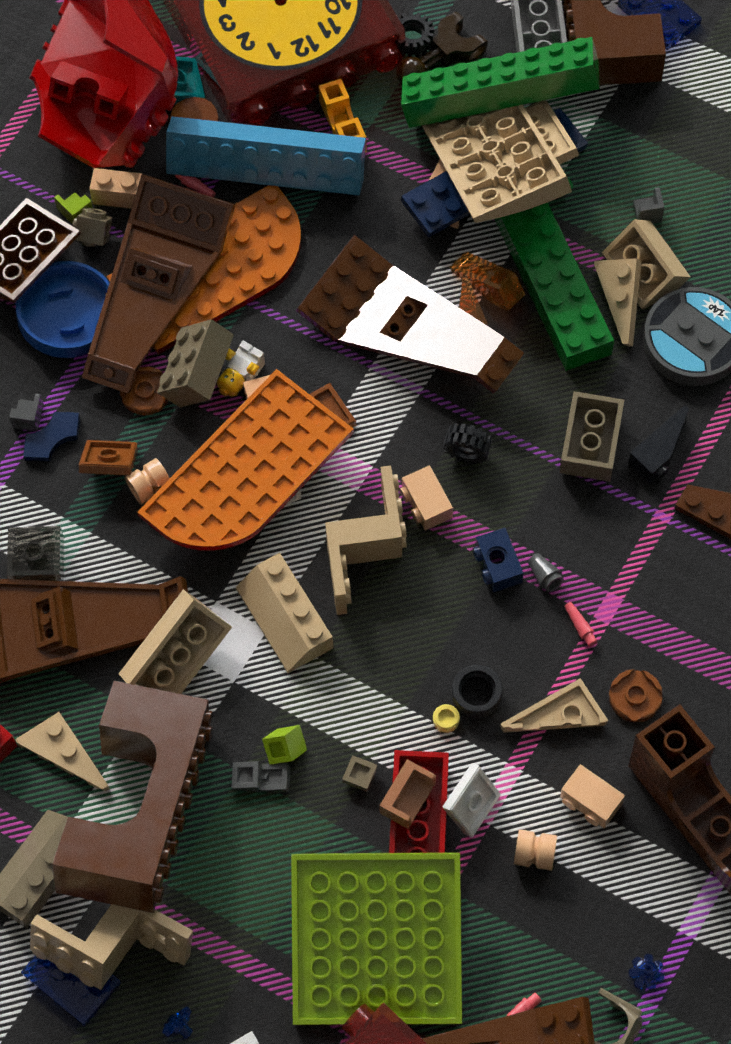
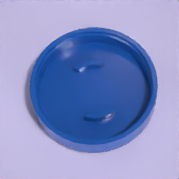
(62, 309)

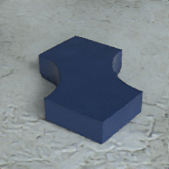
(42, 444)

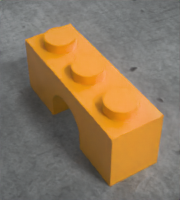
(337, 110)

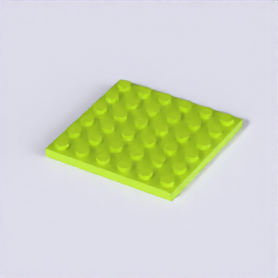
(375, 935)

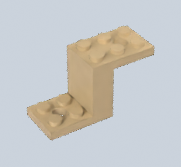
(365, 539)
(109, 942)

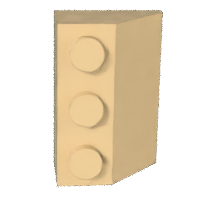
(660, 267)

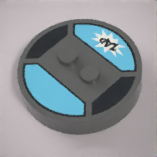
(690, 336)

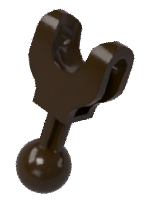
(446, 48)

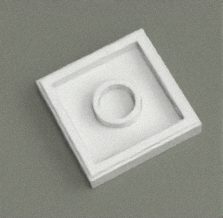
(471, 800)

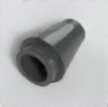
(546, 573)

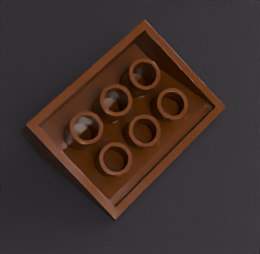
(29, 246)

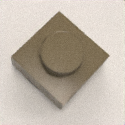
(359, 773)

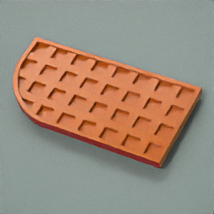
(254, 260)
(247, 468)

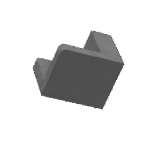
(650, 208)
(27, 414)

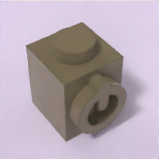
(94, 227)

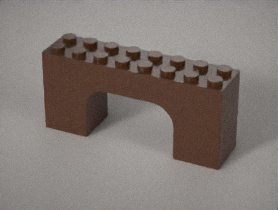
(626, 46)
(677, 771)
(132, 859)

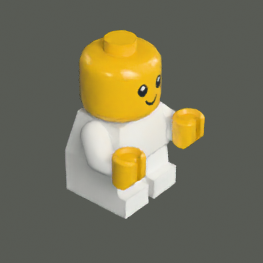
(242, 367)

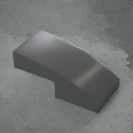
(261, 777)

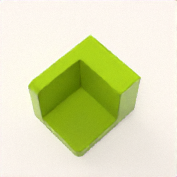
(72, 206)
(284, 744)

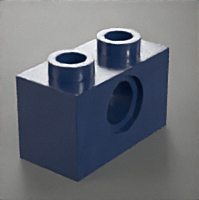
(498, 545)

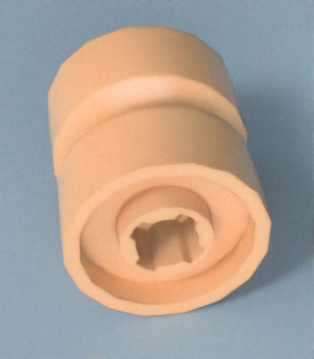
(148, 481)
(535, 850)

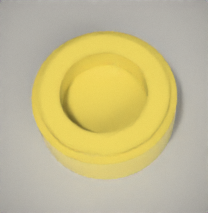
(446, 718)

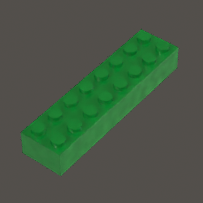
(500, 82)
(556, 286)

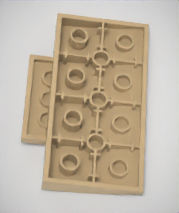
(504, 158)

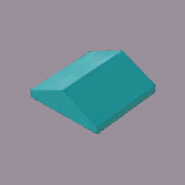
(189, 79)

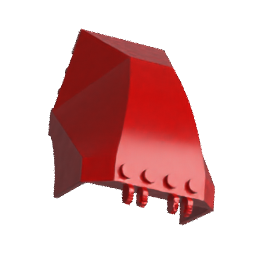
(120, 43)

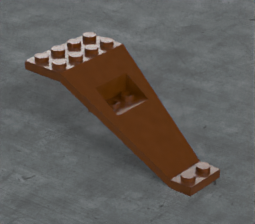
(169, 234)

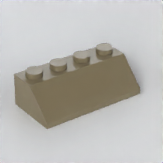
(29, 876)

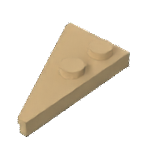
(621, 288)
(566, 708)
(58, 744)

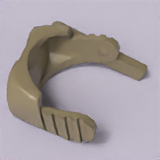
(632, 1012)

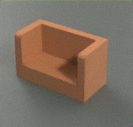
(407, 794)

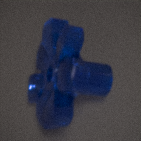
(644, 976)
(177, 1023)

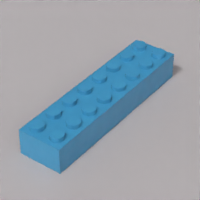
(265, 155)

